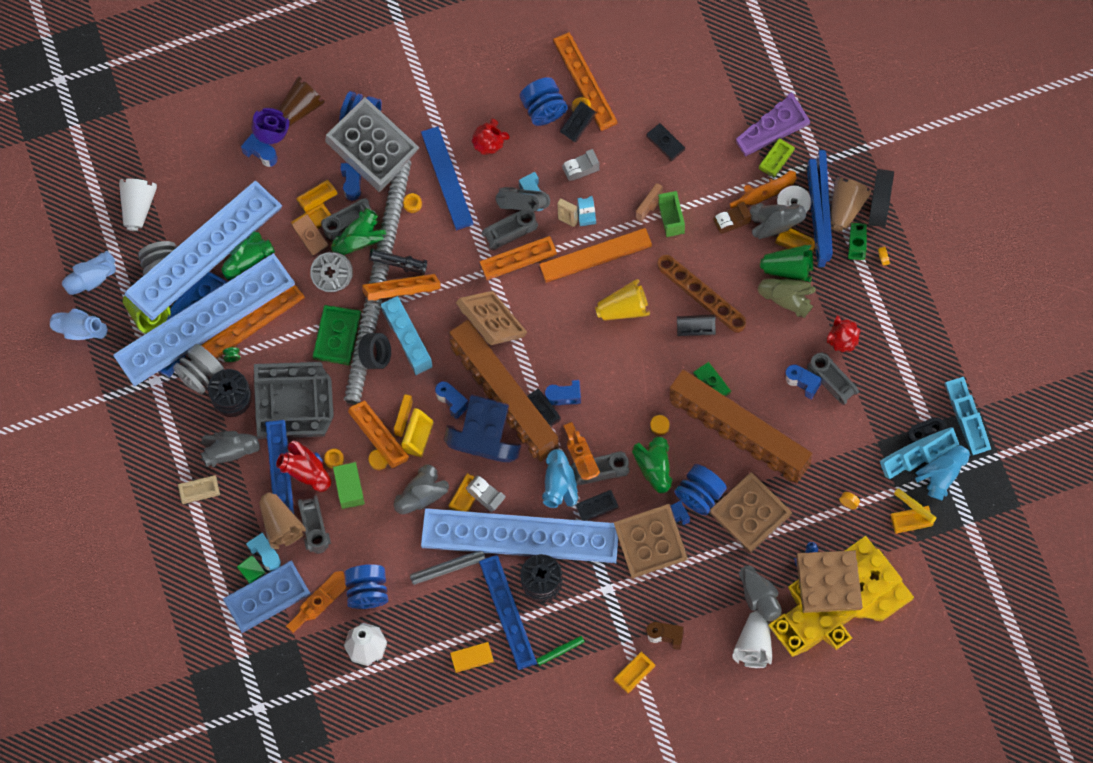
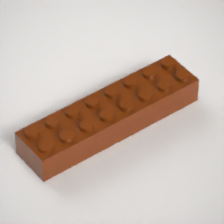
(502, 387)
(740, 426)

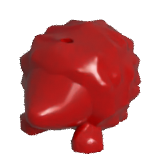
(488, 138)
(844, 335)

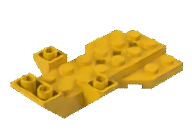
(879, 600)

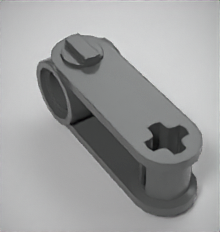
(522, 199)
(343, 218)
(509, 229)
(833, 378)
(606, 467)
(314, 525)

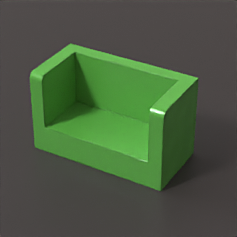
(671, 214)
(348, 485)

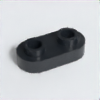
(925, 428)

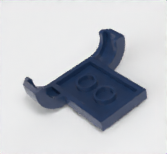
(483, 431)

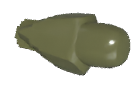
(788, 294)

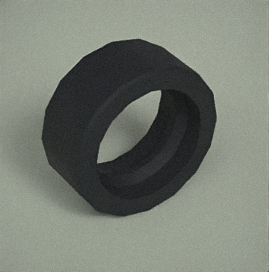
(366, 354)

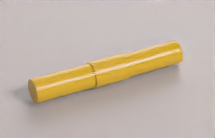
(915, 505)

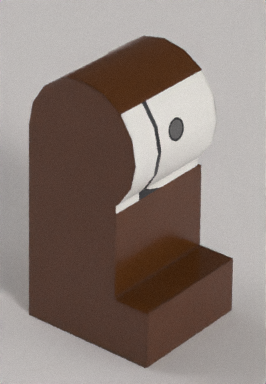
(733, 218)
(665, 632)

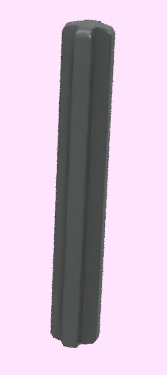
(447, 567)

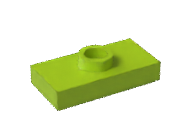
(776, 158)

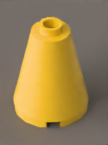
(624, 303)

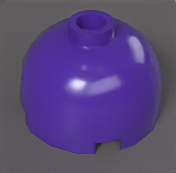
(269, 126)

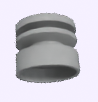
(154, 253)
(341, 277)
(195, 372)

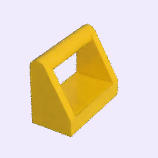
(417, 433)

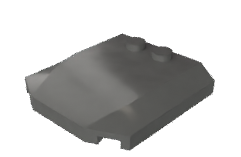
(286, 395)

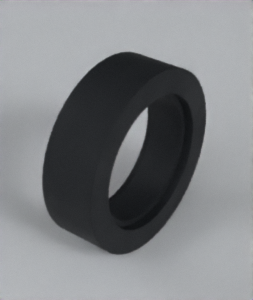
(881, 198)

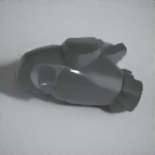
(775, 218)
(227, 447)
(421, 491)
(760, 594)

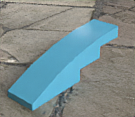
(967, 416)
(918, 452)

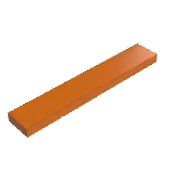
(584, 80)
(595, 255)
(253, 322)

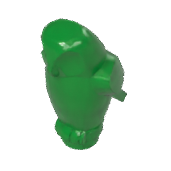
(358, 234)
(246, 255)
(654, 463)

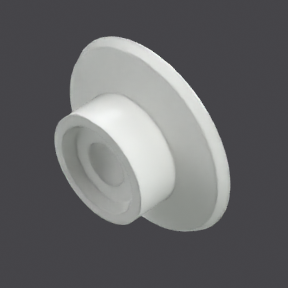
(794, 194)

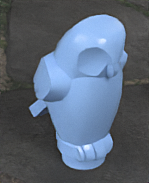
(89, 274)
(78, 325)

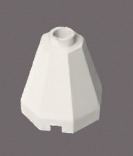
(365, 644)

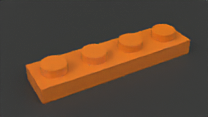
(518, 258)
(403, 286)
(378, 434)

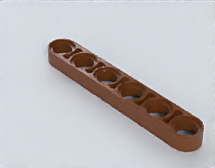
(701, 293)

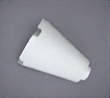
(135, 202)
(754, 643)

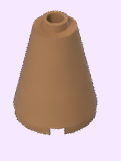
(846, 202)
(279, 521)

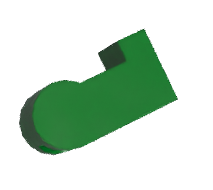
(857, 241)

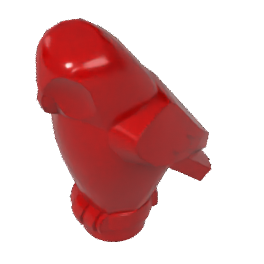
(304, 467)

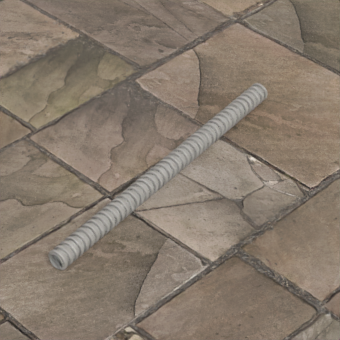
(378, 274)

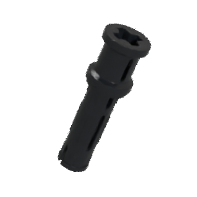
(407, 263)

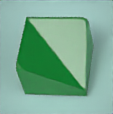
(251, 569)

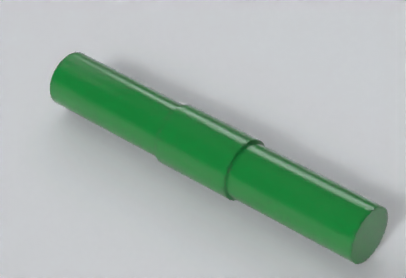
(560, 650)

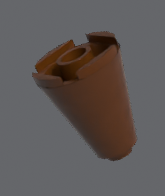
(299, 101)

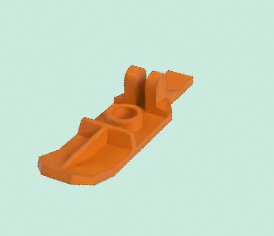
(763, 192)
(583, 460)
(326, 593)

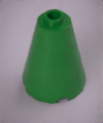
(789, 263)

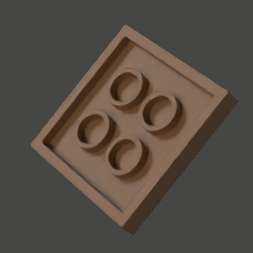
(491, 318)
(750, 512)
(650, 541)
(829, 581)

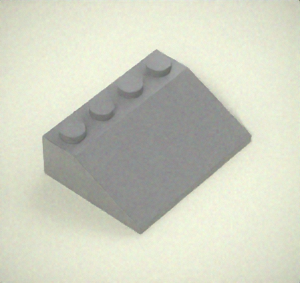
(371, 144)

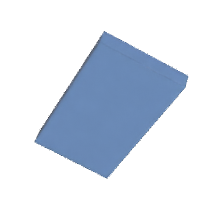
(266, 596)

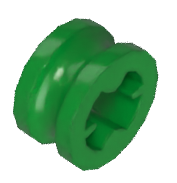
(231, 354)

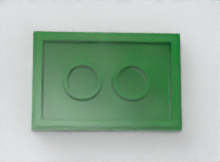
(337, 335)

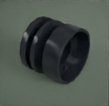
(234, 401)
(540, 589)

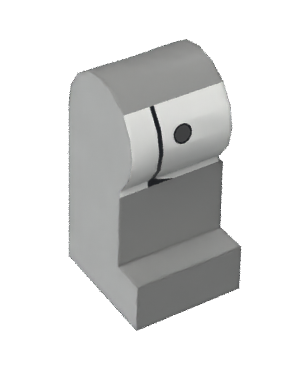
(581, 166)
(485, 493)

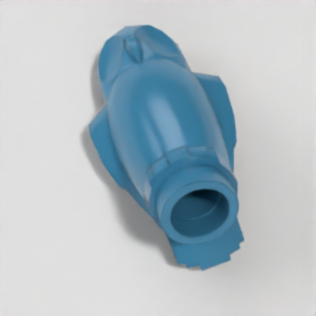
(943, 471)
(559, 481)

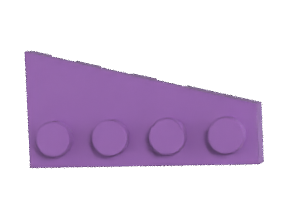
(778, 123)

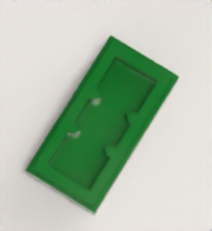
(710, 377)

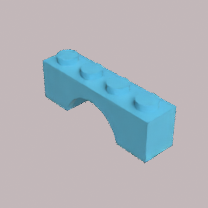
(407, 335)

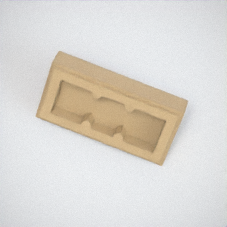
(567, 212)
(199, 489)

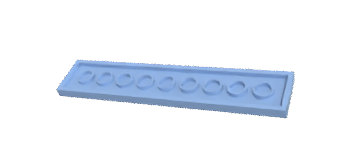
(203, 250)
(203, 319)
(519, 535)

